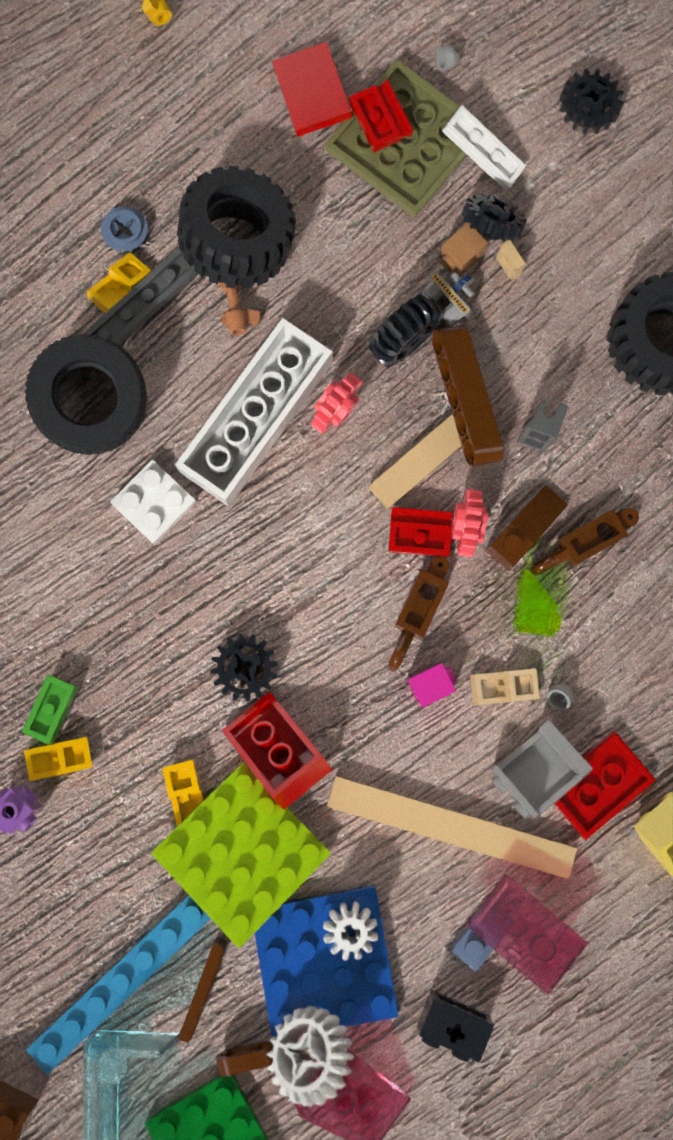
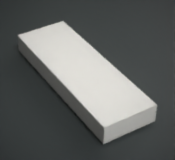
(484, 147)

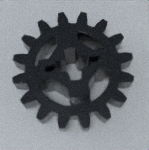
(590, 102)
(494, 217)
(231, 674)

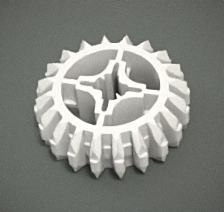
(294, 1066)

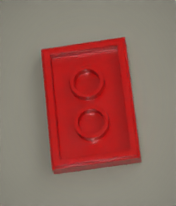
(312, 89)
(607, 789)

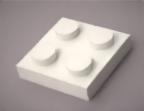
(153, 502)

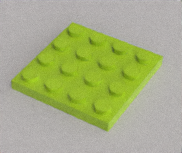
(240, 855)

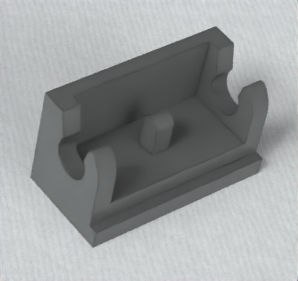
(542, 431)

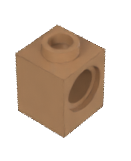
(462, 250)

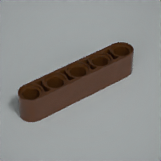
(467, 396)

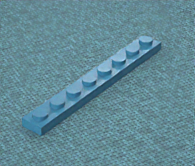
(117, 984)

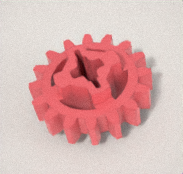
(336, 403)
(469, 523)

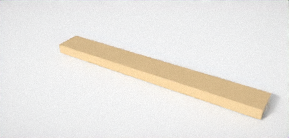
(452, 827)

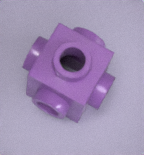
(25, 806)

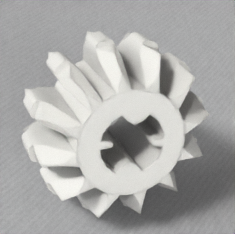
(343, 940)

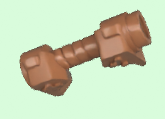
(238, 318)

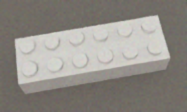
(255, 412)

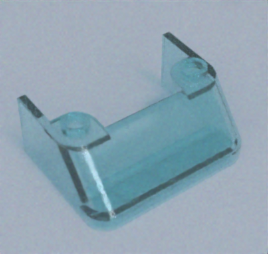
(104, 1066)

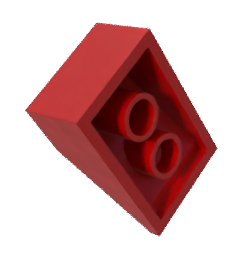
(276, 750)

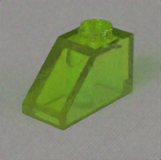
(534, 609)

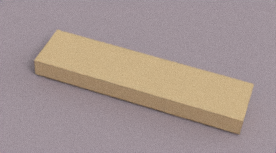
(417, 464)

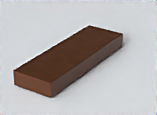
(202, 990)

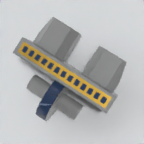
(458, 308)

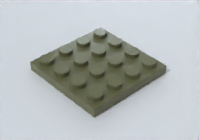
(417, 165)

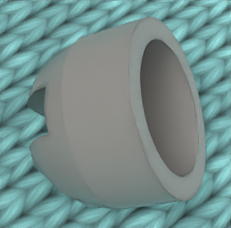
(447, 57)
(565, 701)

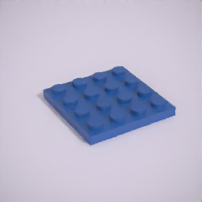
(304, 972)

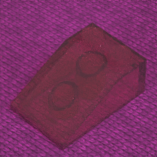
(527, 934)
(362, 1108)

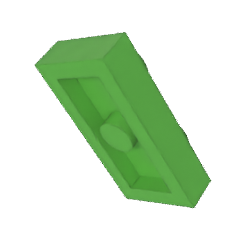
(50, 709)

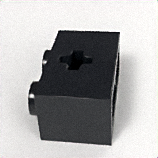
(446, 1012)

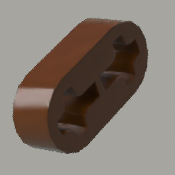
(244, 1058)

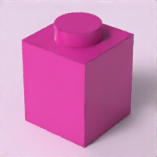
(432, 684)

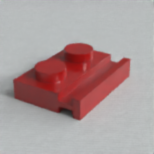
(380, 116)
(420, 532)

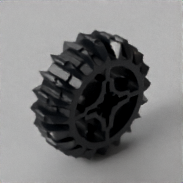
(406, 330)

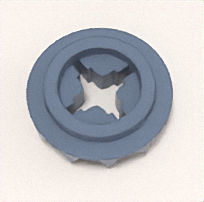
(126, 217)

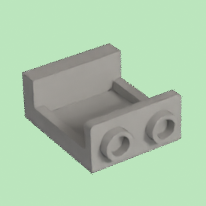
(540, 771)

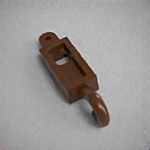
(585, 541)
(418, 612)

